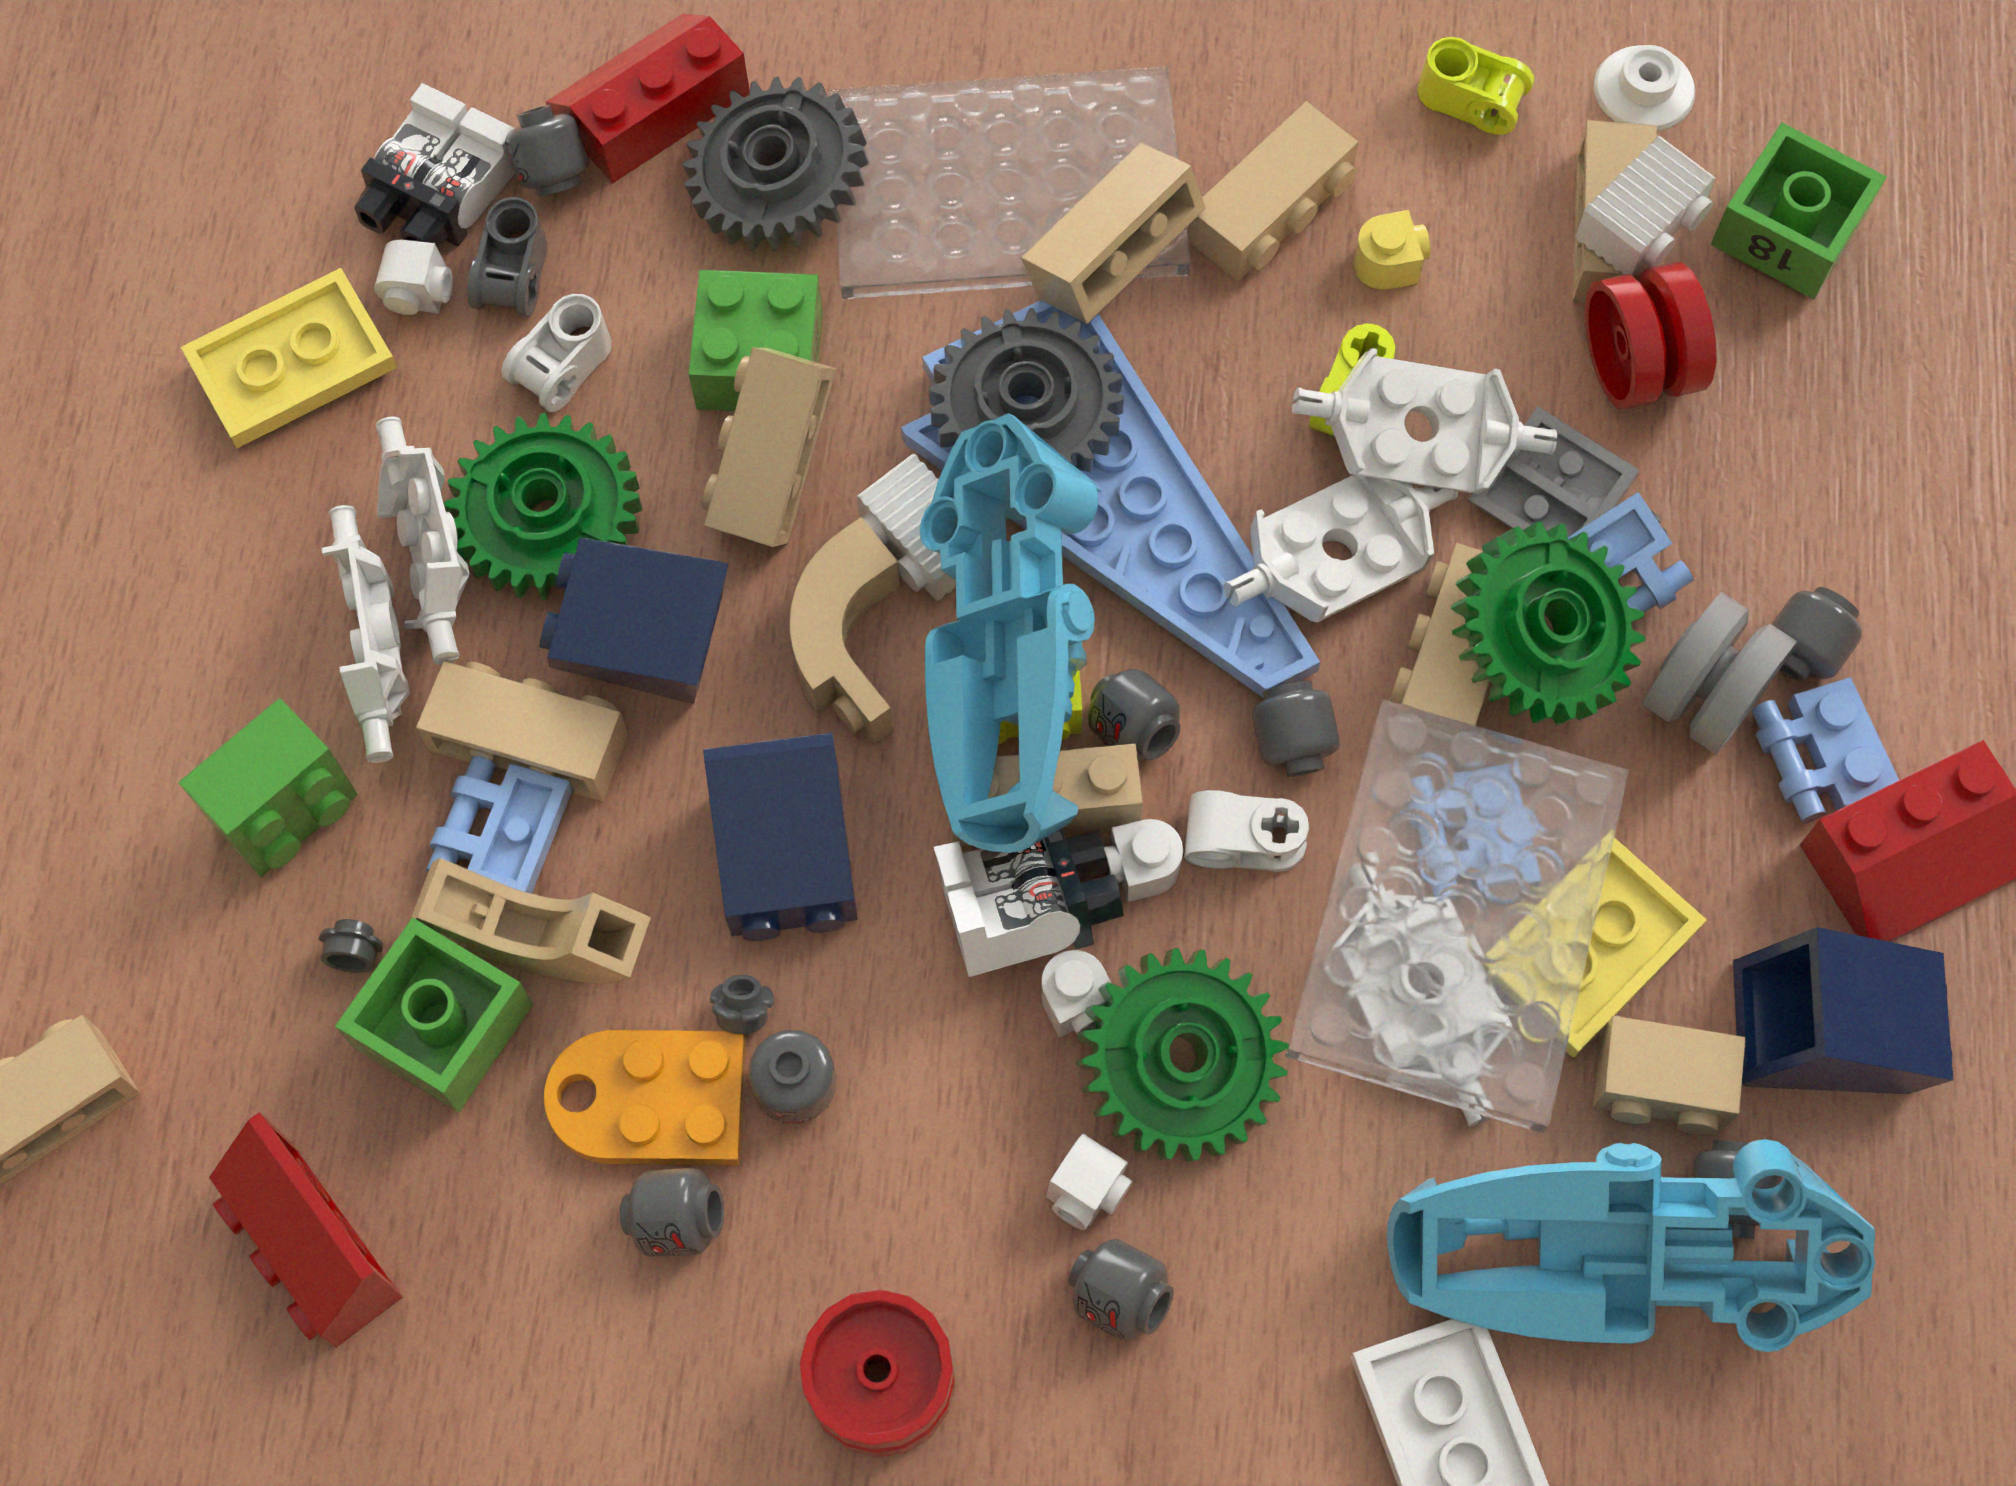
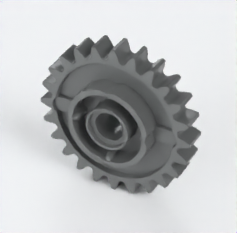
(735, 174)
(1038, 360)

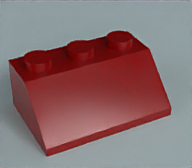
(654, 93)
(1919, 845)
(299, 1235)

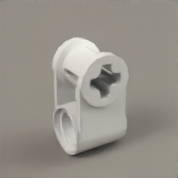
(552, 360)
(1238, 831)

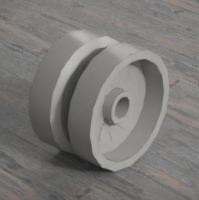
(1710, 667)

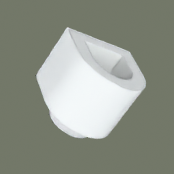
(413, 278)
(1144, 857)
(1070, 987)
(1088, 1182)

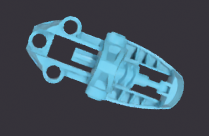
(1014, 632)
(1628, 1241)

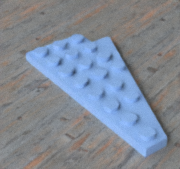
(1161, 534)

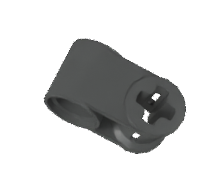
(508, 269)

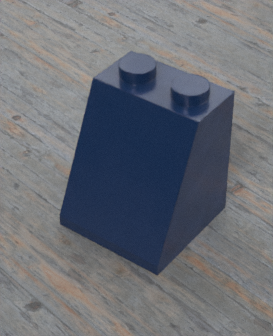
(635, 617)
(780, 836)
(1843, 1015)

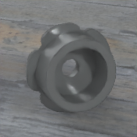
(350, 946)
(741, 1004)

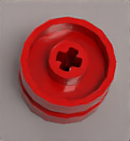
(1650, 335)
(835, 1373)

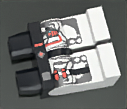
(436, 171)
(1026, 900)

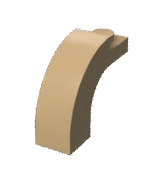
(831, 595)
(557, 938)

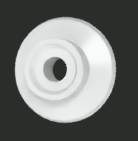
(1631, 99)

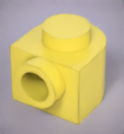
(1391, 251)

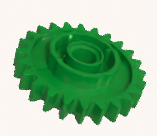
(533, 466)
(1504, 611)
(1135, 1064)

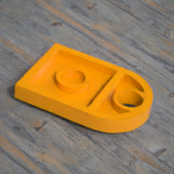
(656, 1099)

